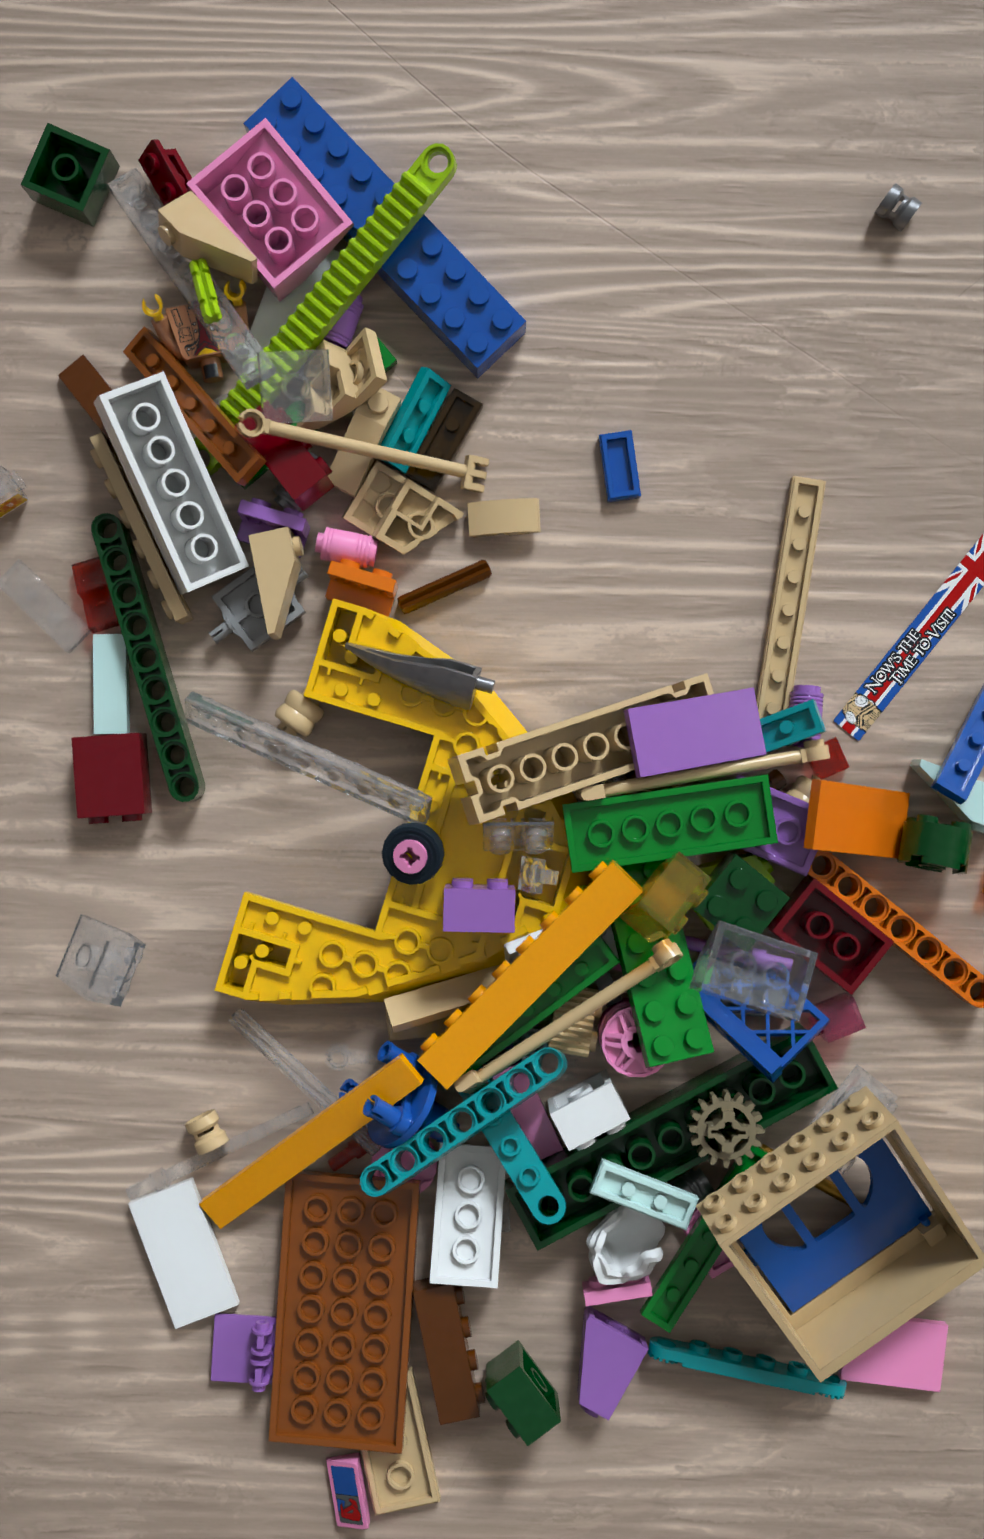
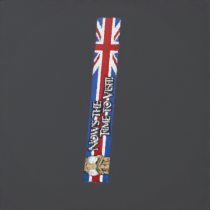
(914, 644)

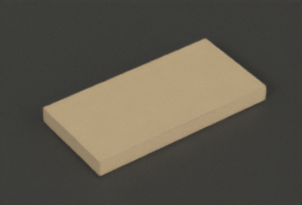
(405, 1478)

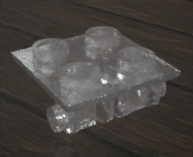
(532, 836)

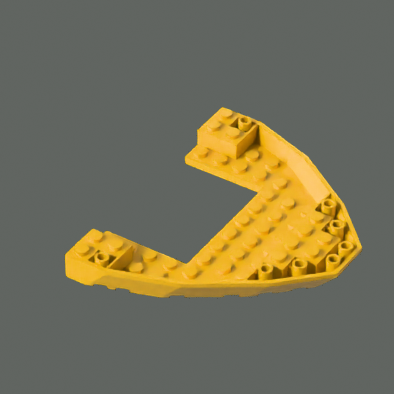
(313, 958)

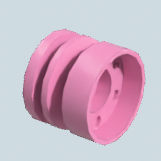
(614, 1036)

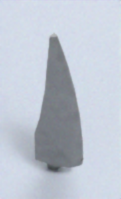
(437, 677)

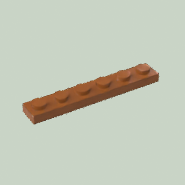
(199, 410)

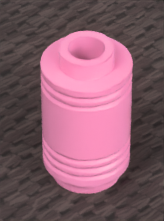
(349, 545)

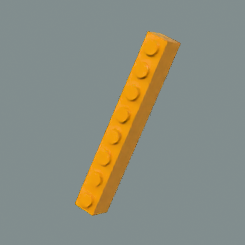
(530, 973)

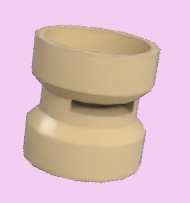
(209, 1137)

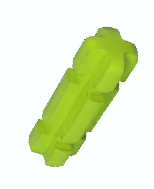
(205, 291)

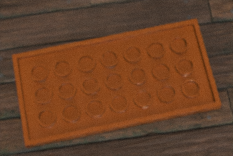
(344, 1313)

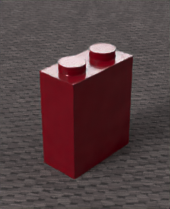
(111, 777)

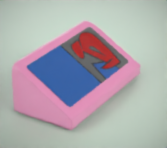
(348, 1491)

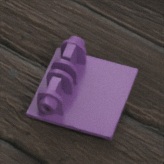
(243, 1349)

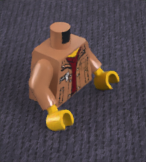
(186, 337)

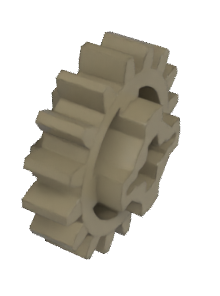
(740, 1129)

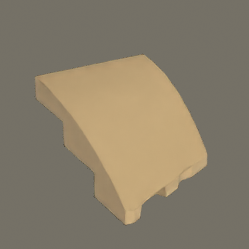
(354, 375)
(398, 510)

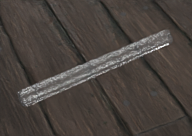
(294, 1070)

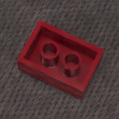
(827, 925)

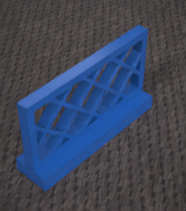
(748, 1040)

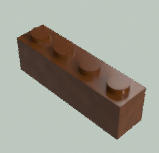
(448, 1351)

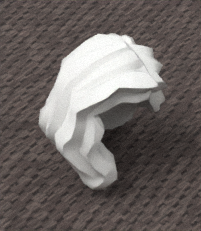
(625, 1246)

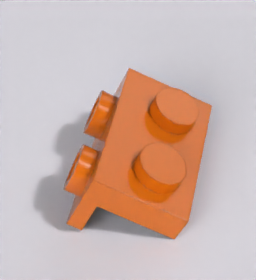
(360, 587)

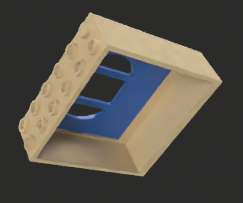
(867, 1268)

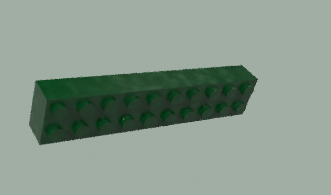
(658, 1135)

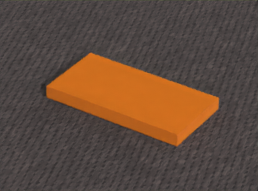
(855, 819)

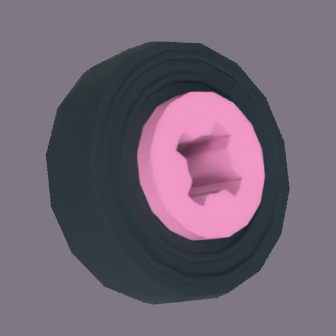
(421, 844)

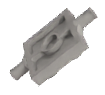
(244, 613)

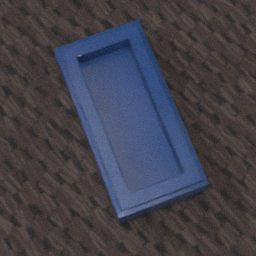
(619, 466)

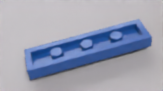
(964, 757)

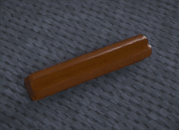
(444, 586)

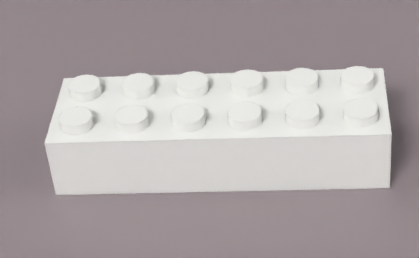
(170, 482)

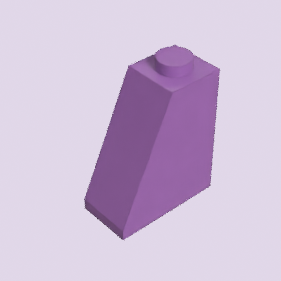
(607, 1362)

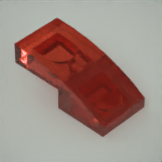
(95, 595)

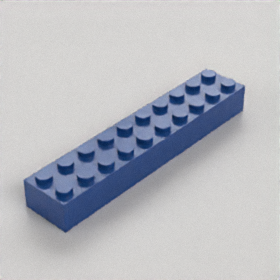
(425, 266)

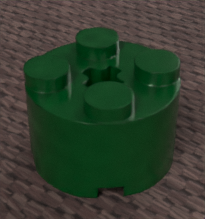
(935, 845)

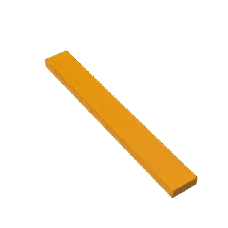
(309, 1142)

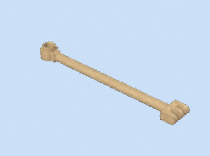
(464, 471)
(812, 751)
(664, 955)

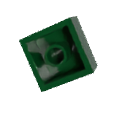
(70, 174)
(740, 896)
(522, 1394)

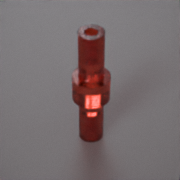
(346, 1155)

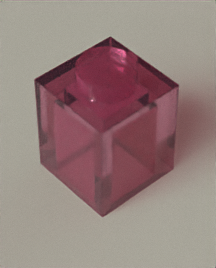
(843, 1017)

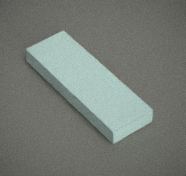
(110, 685)
(644, 1194)

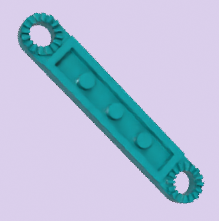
(521, 1160)
(735, 1364)

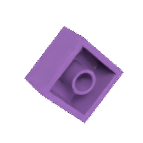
(479, 906)

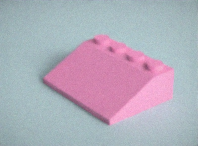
(272, 207)

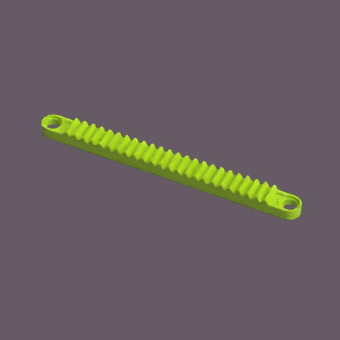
(351, 271)

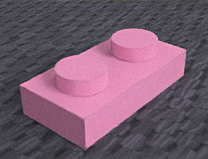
(600, 1294)

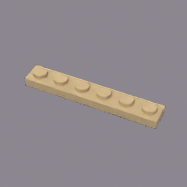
(133, 517)

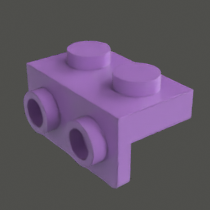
(260, 517)

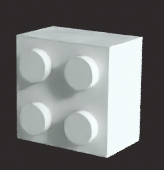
(588, 1111)

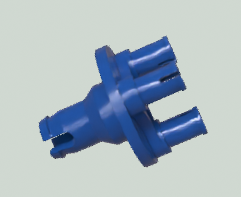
(399, 1122)

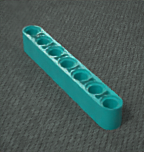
(447, 1125)

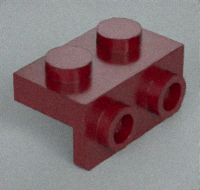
(165, 171)

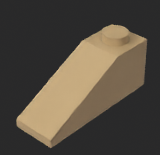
(200, 234)
(367, 425)
(277, 572)

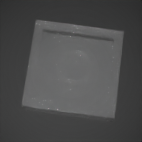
(295, 385)

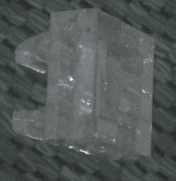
(534, 875)

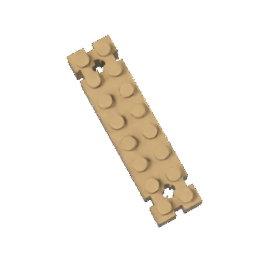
(556, 756)

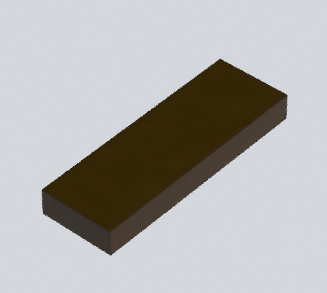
(446, 436)

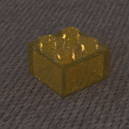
(666, 898)

